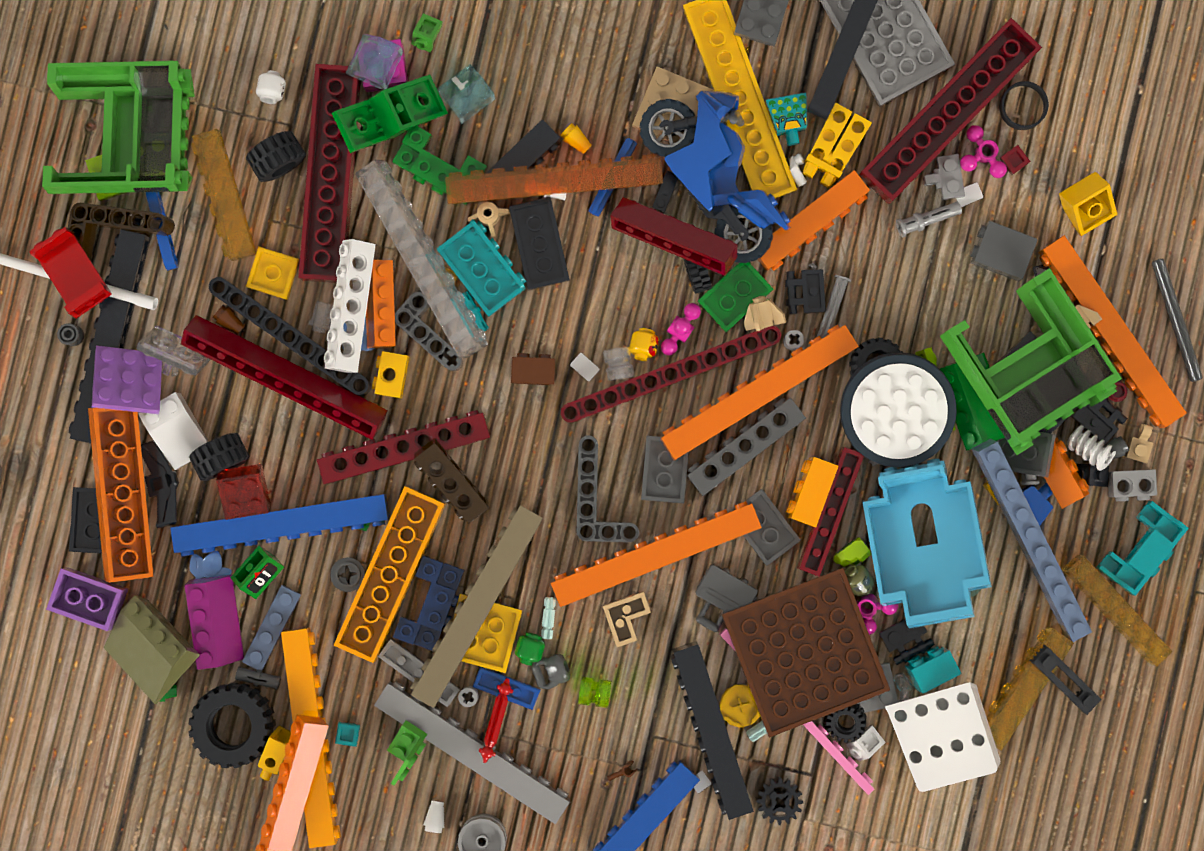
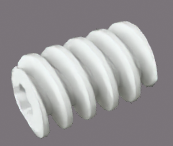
(1090, 448)

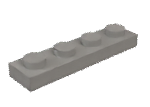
(411, 666)

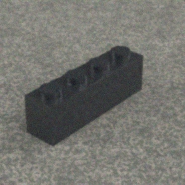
(530, 149)

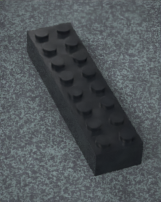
(713, 732)

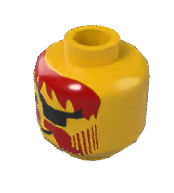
(644, 344)

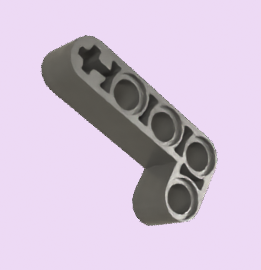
(430, 337)

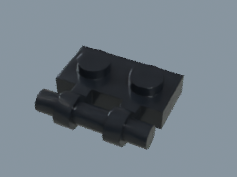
(812, 291)
(1096, 422)
(899, 635)

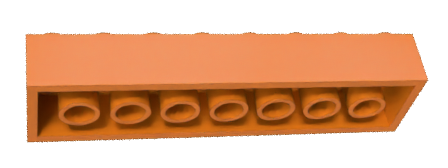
(120, 494)

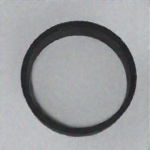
(1039, 90)

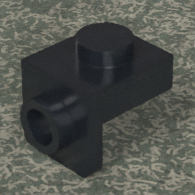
(1093, 476)

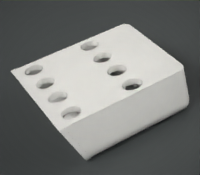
(945, 736)

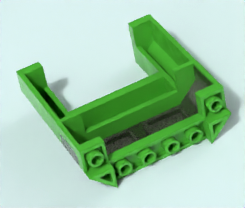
(140, 125)
(1044, 376)

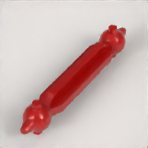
(496, 720)

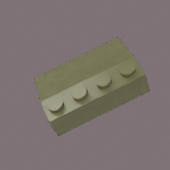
(149, 648)

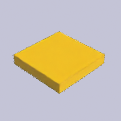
(272, 273)

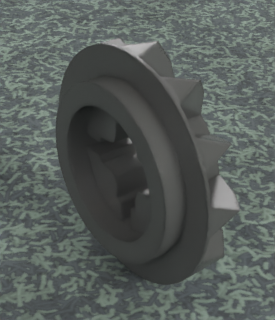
(341, 582)

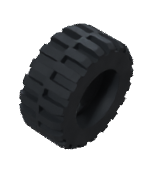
(203, 728)

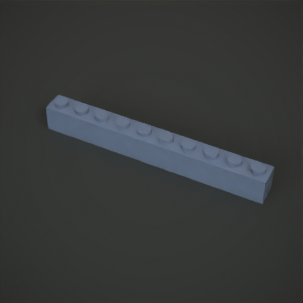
(1031, 540)

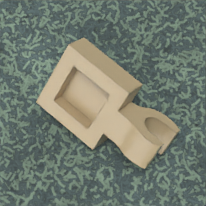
(1140, 447)

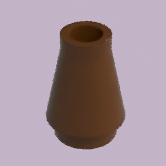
(228, 319)

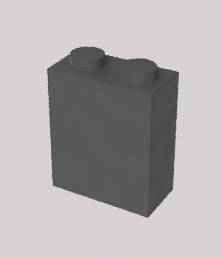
(1003, 250)

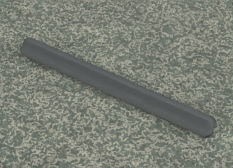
(1177, 320)

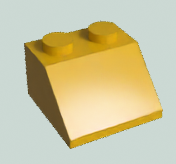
(1088, 203)

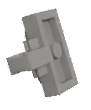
(947, 177)

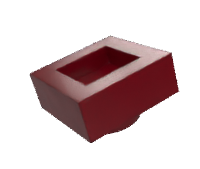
(1015, 159)

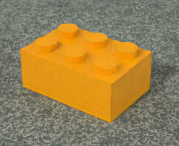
(811, 491)

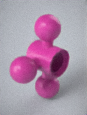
(969, 162)
(680, 329)
(869, 613)

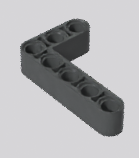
(592, 500)

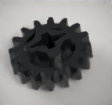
(772, 807)

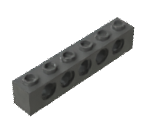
(792, 417)

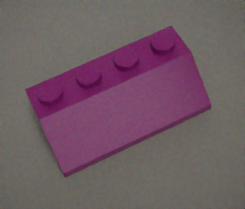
(214, 621)

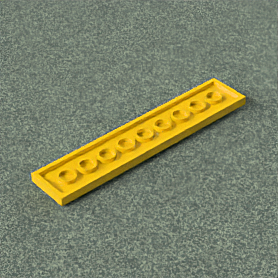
(732, 73)

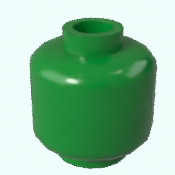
(529, 648)

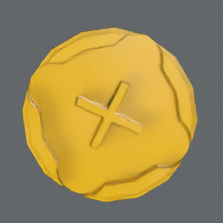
(738, 706)

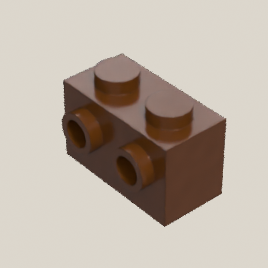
(533, 370)

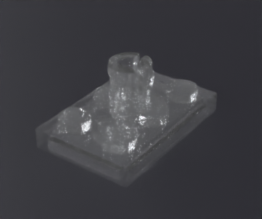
(167, 348)

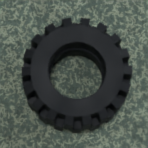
(275, 156)
(868, 347)
(218, 455)

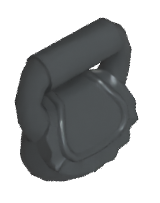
(556, 669)

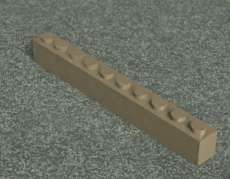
(476, 606)

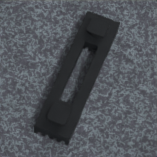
(1046, 661)

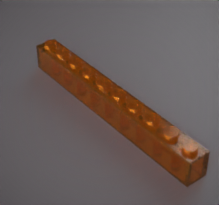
(553, 180)

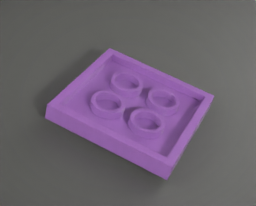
(126, 380)

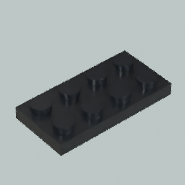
(539, 243)

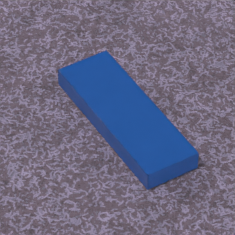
(522, 694)

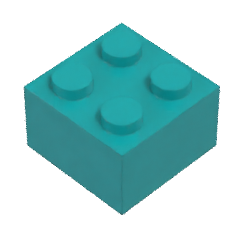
(932, 669)

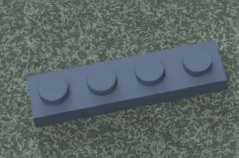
(271, 628)

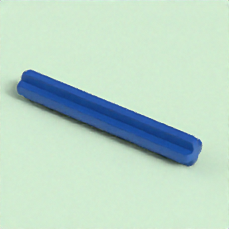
(603, 195)

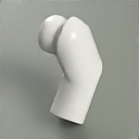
(794, 167)

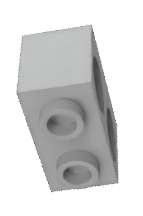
(1131, 481)

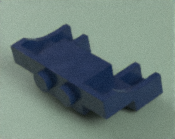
(436, 607)

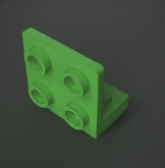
(405, 745)

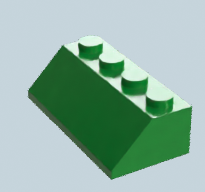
(972, 417)

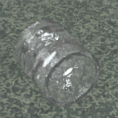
(618, 363)

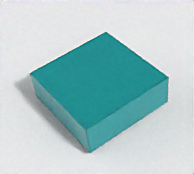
(347, 734)

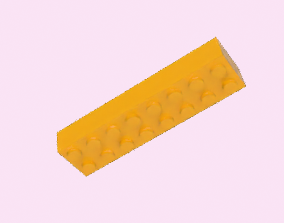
(389, 574)

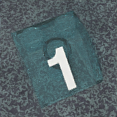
(466, 93)

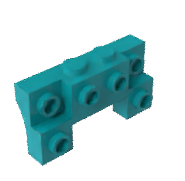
(1148, 553)

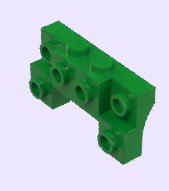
(427, 167)

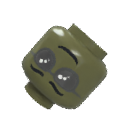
(860, 580)

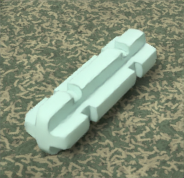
(548, 617)

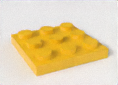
(495, 637)

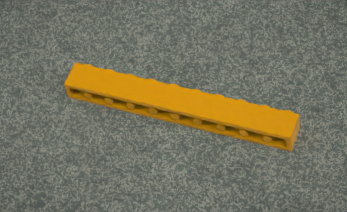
(305, 700)

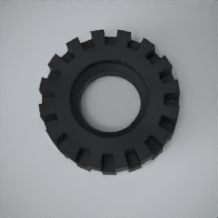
(698, 277)
(847, 733)

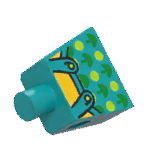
(788, 116)

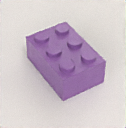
(87, 598)

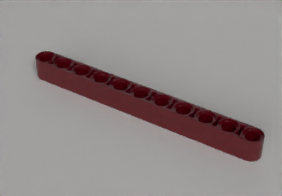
(679, 366)

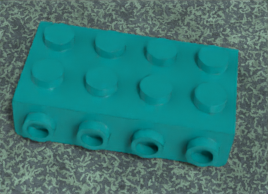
(482, 267)

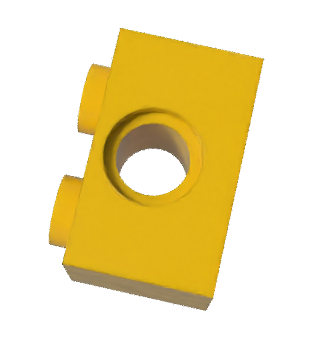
(395, 387)

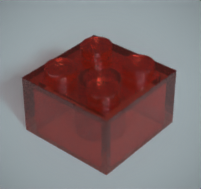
(243, 491)

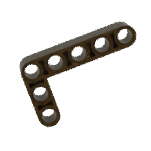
(112, 219)

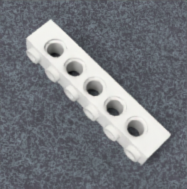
(357, 297)

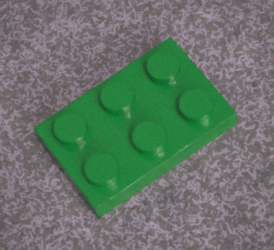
(731, 296)

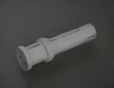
(919, 221)

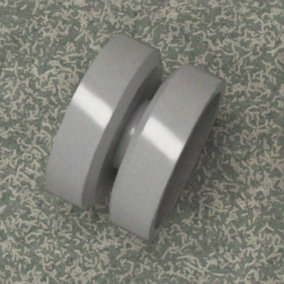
(485, 827)

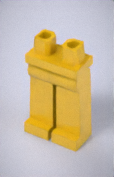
(822, 156)

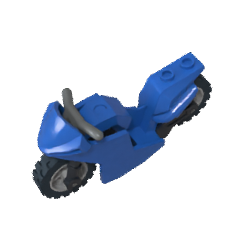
(708, 166)

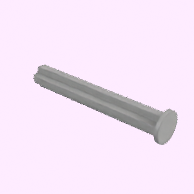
(833, 305)

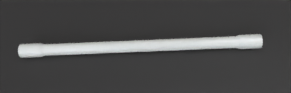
(137, 298)

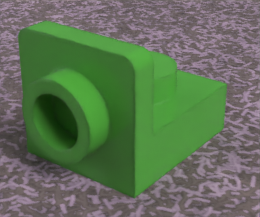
(426, 32)

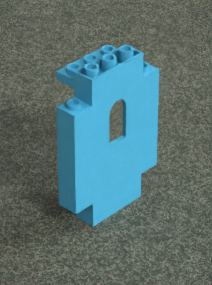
(931, 578)

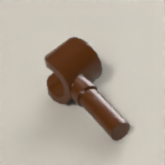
(626, 771)

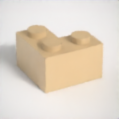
(620, 614)

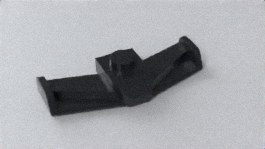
(161, 484)

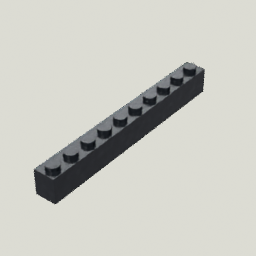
(113, 320)

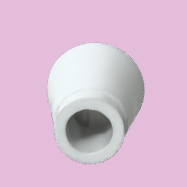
(435, 817)

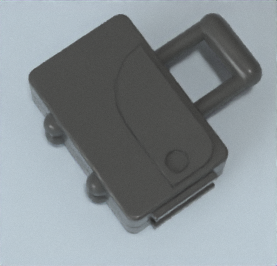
(724, 592)

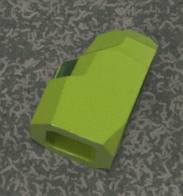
(852, 553)

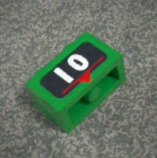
(257, 572)

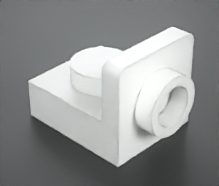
(866, 745)

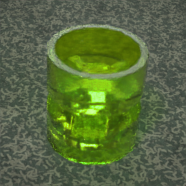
(602, 689)

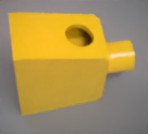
(274, 753)

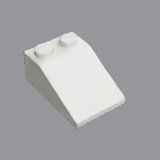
(174, 430)

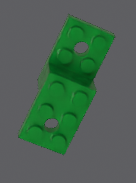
(389, 113)

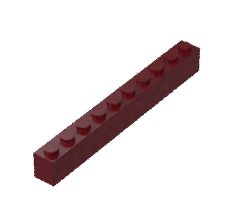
(283, 377)

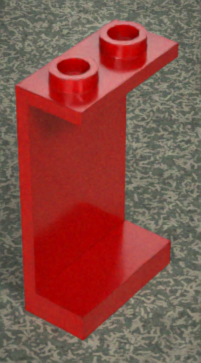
(71, 272)

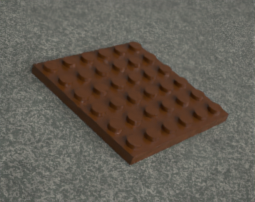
(805, 652)

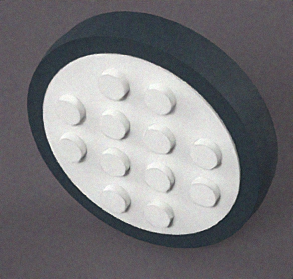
(898, 409)

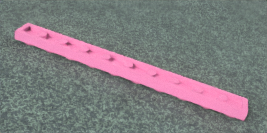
(833, 748)

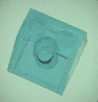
(375, 61)

